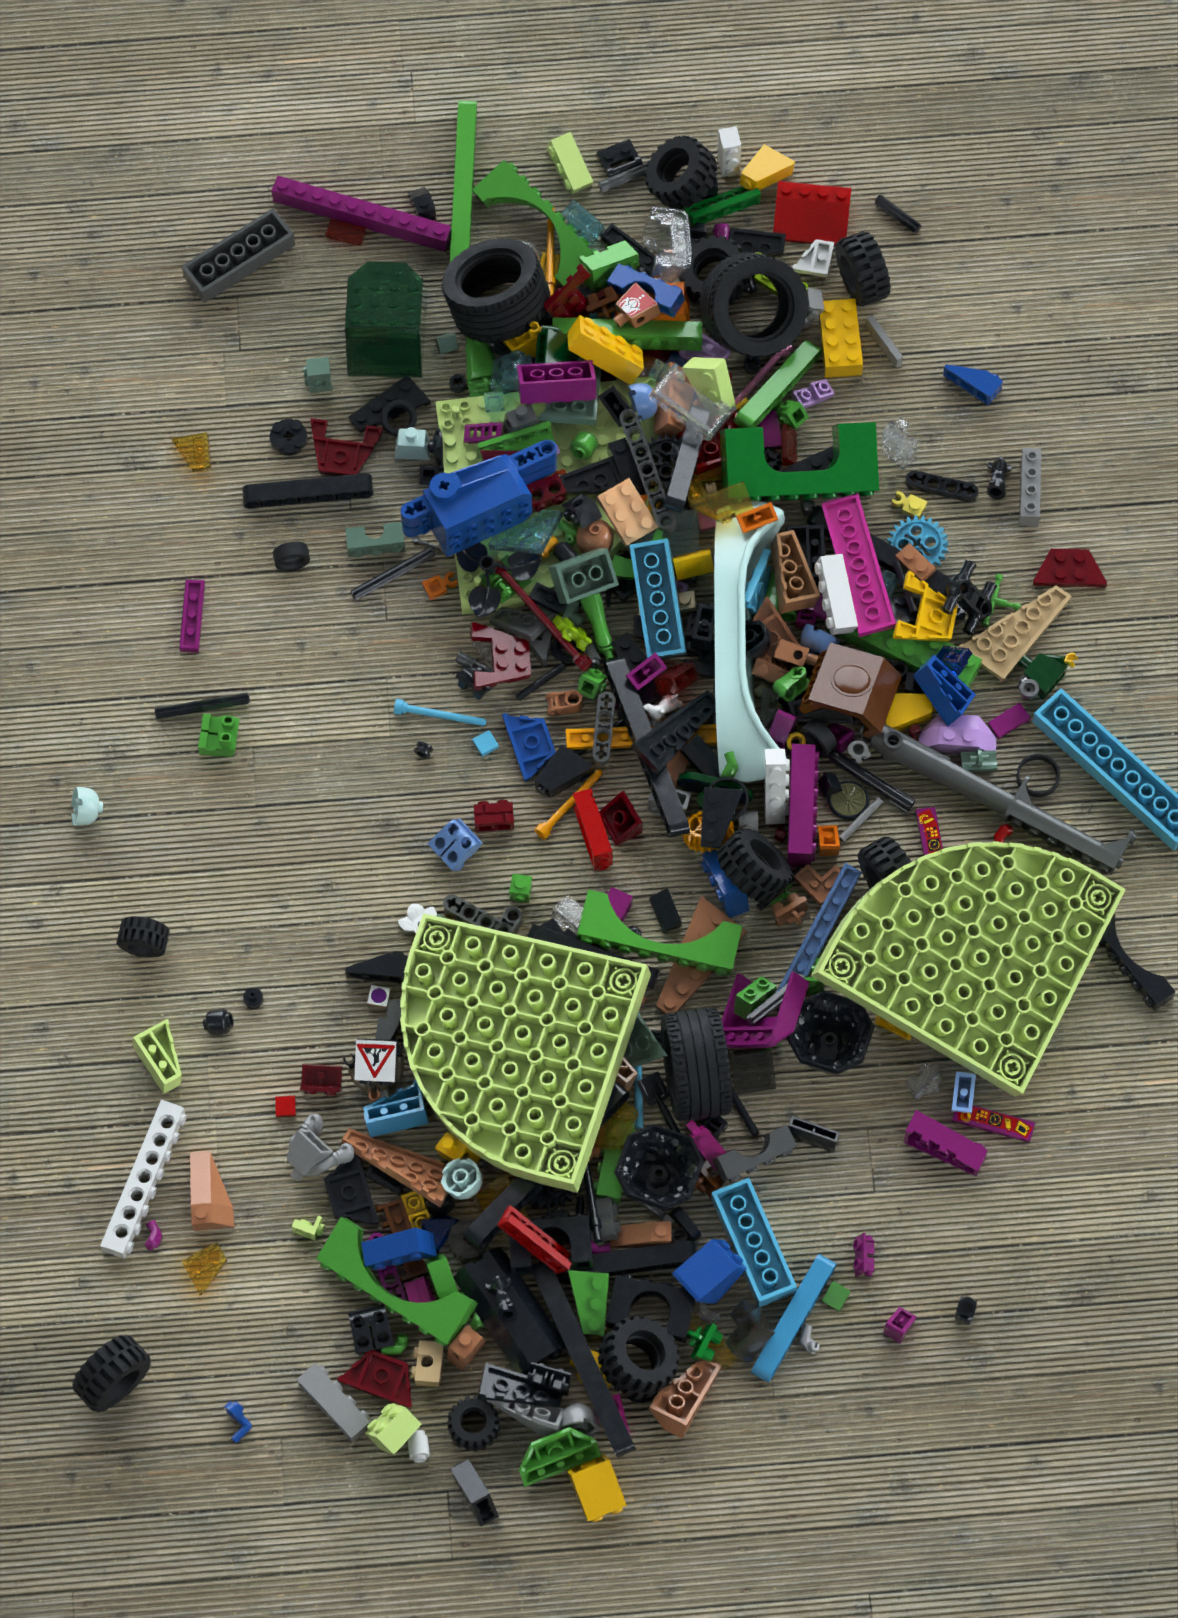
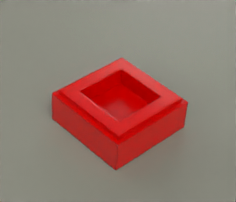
(285, 1106)

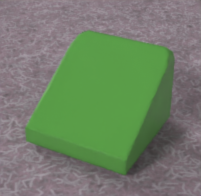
(836, 1296)

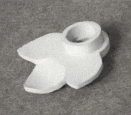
(415, 913)

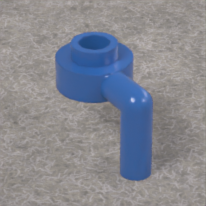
(235, 1411)

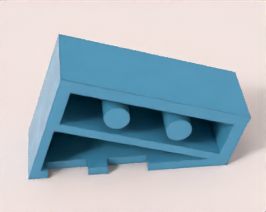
(397, 1112)

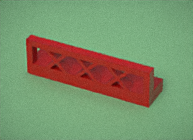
(535, 1240)

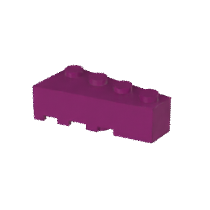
(944, 1144)

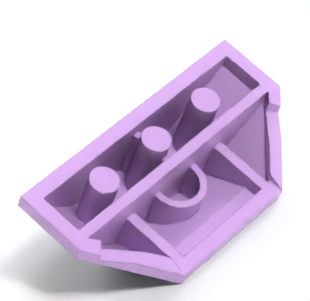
(963, 735)

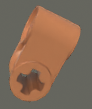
(562, 703)

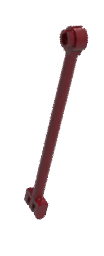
(583, 662)

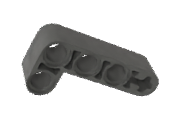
(481, 916)

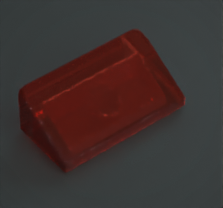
(789, 445)

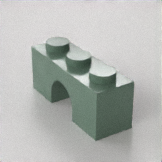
(390, 541)

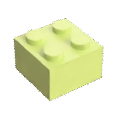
(392, 1428)

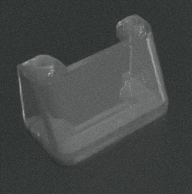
(669, 235)

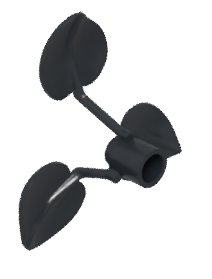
(486, 600)

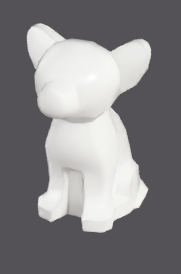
(667, 704)

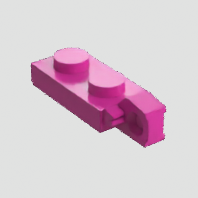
(705, 1142)

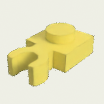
(911, 505)

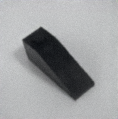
(625, 463)
(382, 968)

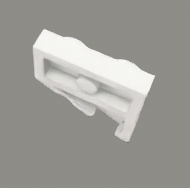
(816, 259)

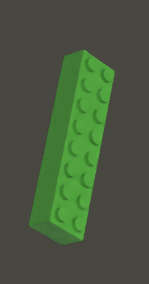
(911, 652)

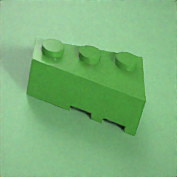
(603, 263)

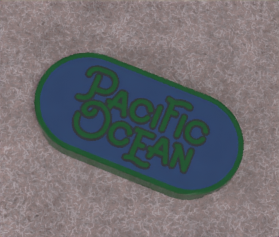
(697, 782)

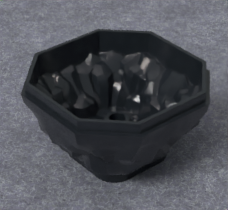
(835, 1019)
(663, 1152)

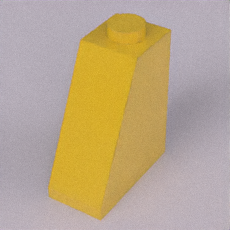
(766, 169)
(909, 710)

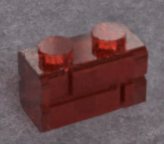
(676, 678)

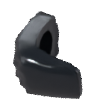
(965, 1310)

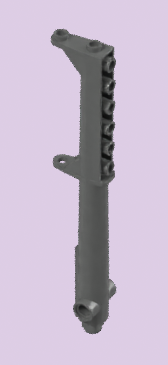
(1015, 809)

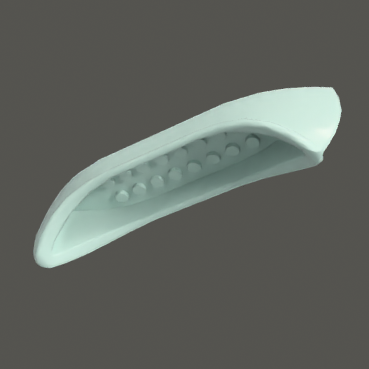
(736, 715)

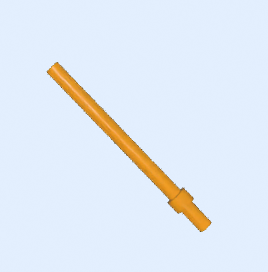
(551, 280)

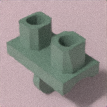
(979, 761)

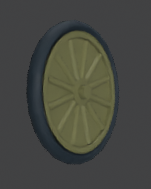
(850, 801)

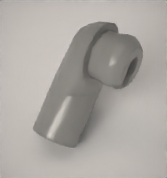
(806, 1340)

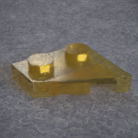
(195, 450)
(204, 1266)

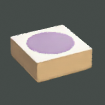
(379, 996)

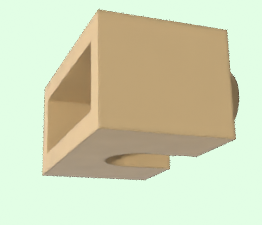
(430, 1375)

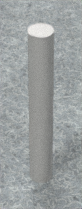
(860, 819)

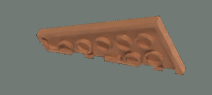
(685, 981)
(408, 1167)

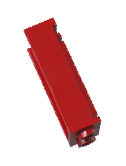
(593, 830)

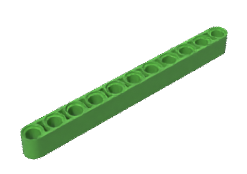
(463, 177)

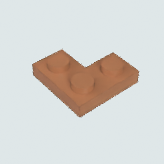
(814, 884)

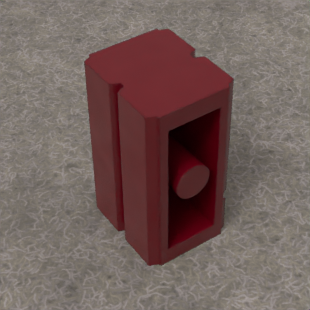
(493, 816)

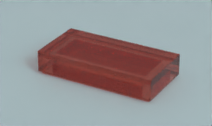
(345, 232)

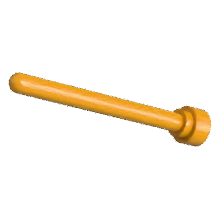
(544, 829)

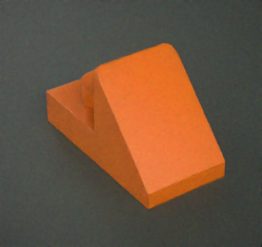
(828, 840)

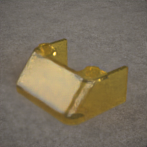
(722, 504)

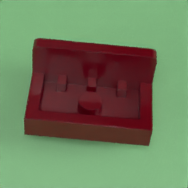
(321, 1078)

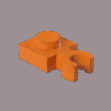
(437, 587)

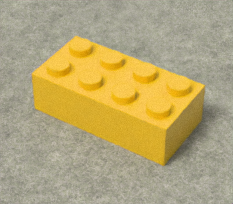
(840, 339)
(605, 349)

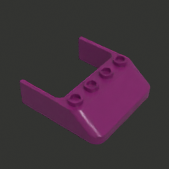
(769, 1029)

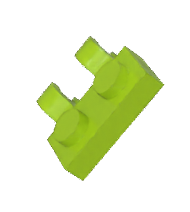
(570, 631)

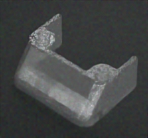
(690, 405)

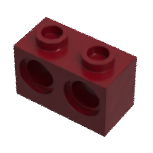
(542, 489)

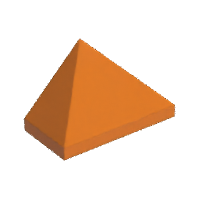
(757, 517)

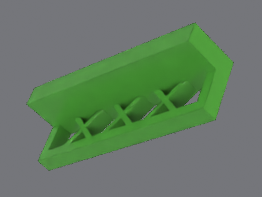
(519, 439)

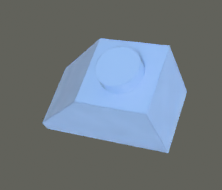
(963, 1092)

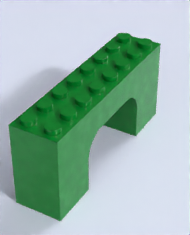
(850, 472)

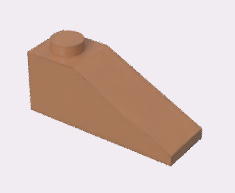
(643, 1235)

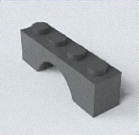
(775, 1143)

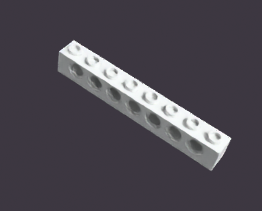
(165, 1113)

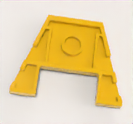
(931, 621)

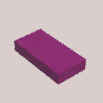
(1009, 721)

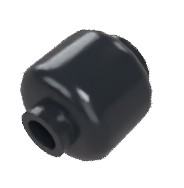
(218, 1022)

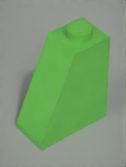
(440, 1275)

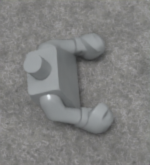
(310, 1154)

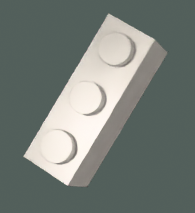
(729, 151)

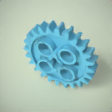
(929, 533)

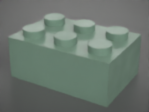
(583, 575)

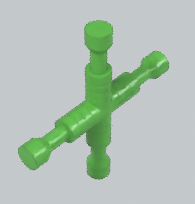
(999, 602)

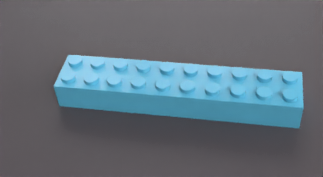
(1111, 764)

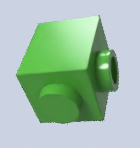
(520, 888)

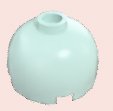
(85, 806)
(462, 1178)

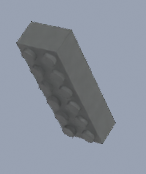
(238, 255)

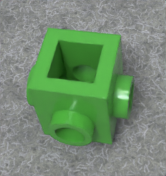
(792, 414)
(592, 683)

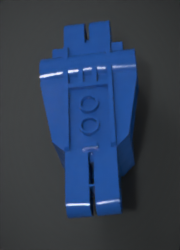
(479, 498)

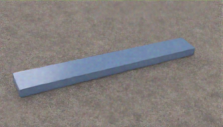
(823, 922)

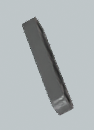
(603, 728)

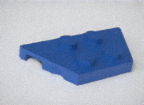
(530, 743)

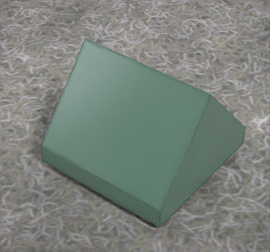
(447, 343)

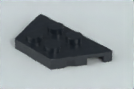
(350, 1193)

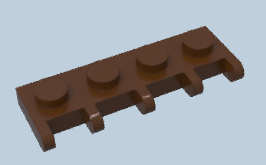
(398, 1221)

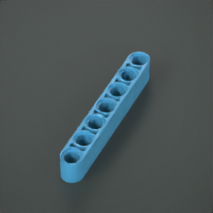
(793, 1318)

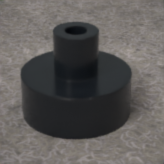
(253, 998)

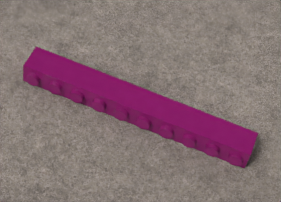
(361, 213)

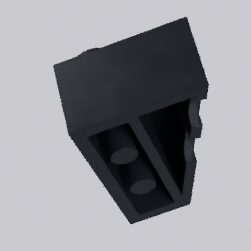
(823, 714)

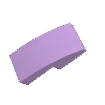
(814, 394)

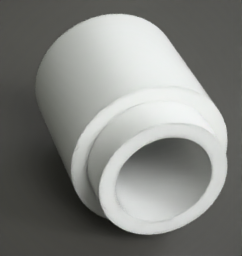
(418, 1446)

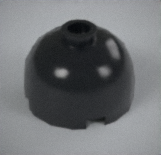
(757, 639)

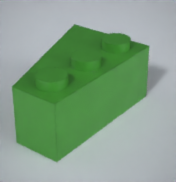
(591, 1299)

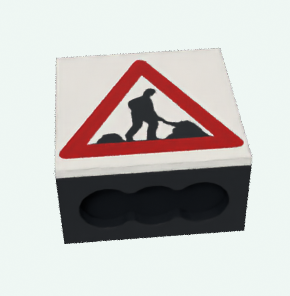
(376, 1060)

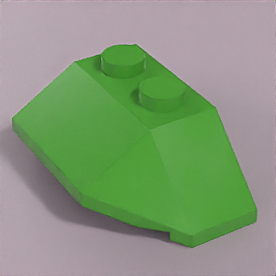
(557, 1454)

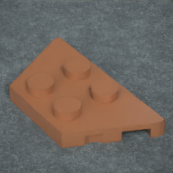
(778, 629)

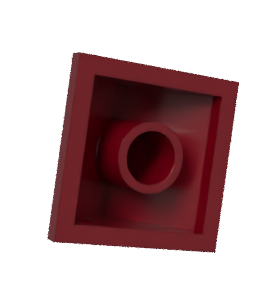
(621, 819)

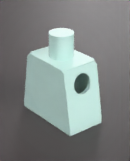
(412, 444)

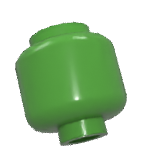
(583, 445)

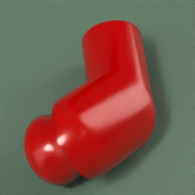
(1003, 831)

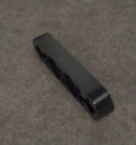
(942, 482)

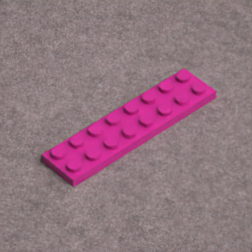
(852, 539)

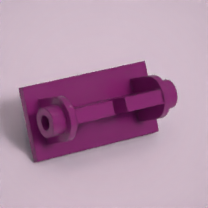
(863, 1247)

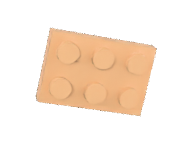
(627, 512)

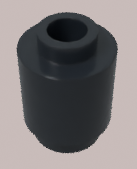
(564, 551)

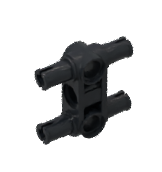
(969, 597)

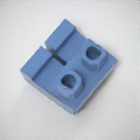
(455, 844)

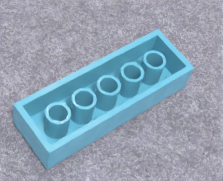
(658, 598)
(754, 1242)

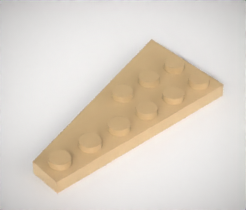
(1015, 634)

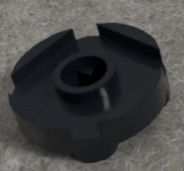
(291, 427)

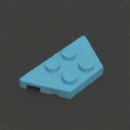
(758, 584)

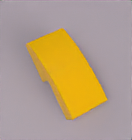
(415, 1208)

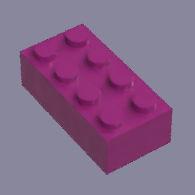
(556, 382)

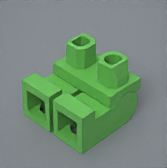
(218, 735)

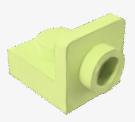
(306, 1229)

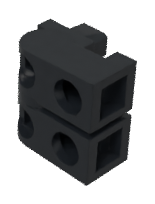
(370, 1318)

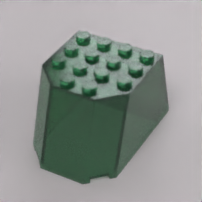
(385, 321)

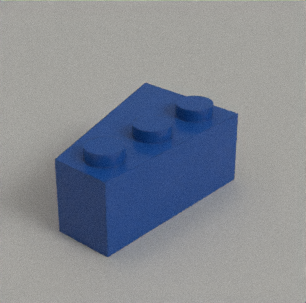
(944, 689)

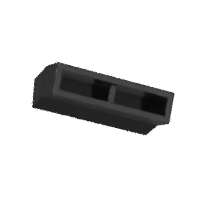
(701, 756)
(813, 1134)

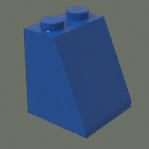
(710, 1271)

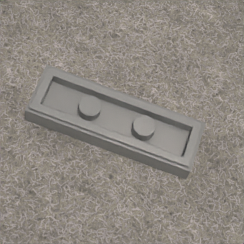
(884, 341)

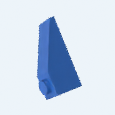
(977, 382)

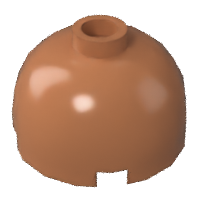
(595, 536)

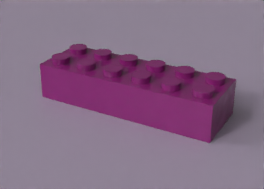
(802, 805)

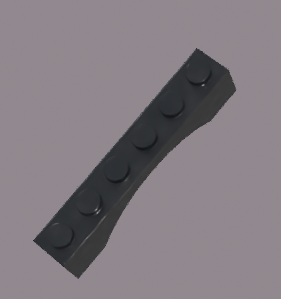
(1153, 987)

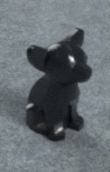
(996, 486)
(505, 1310)

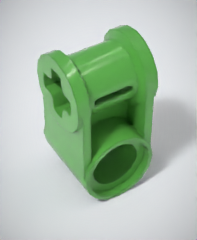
(791, 685)

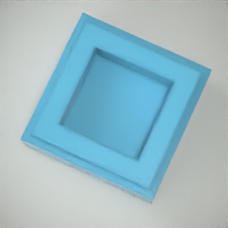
(485, 743)

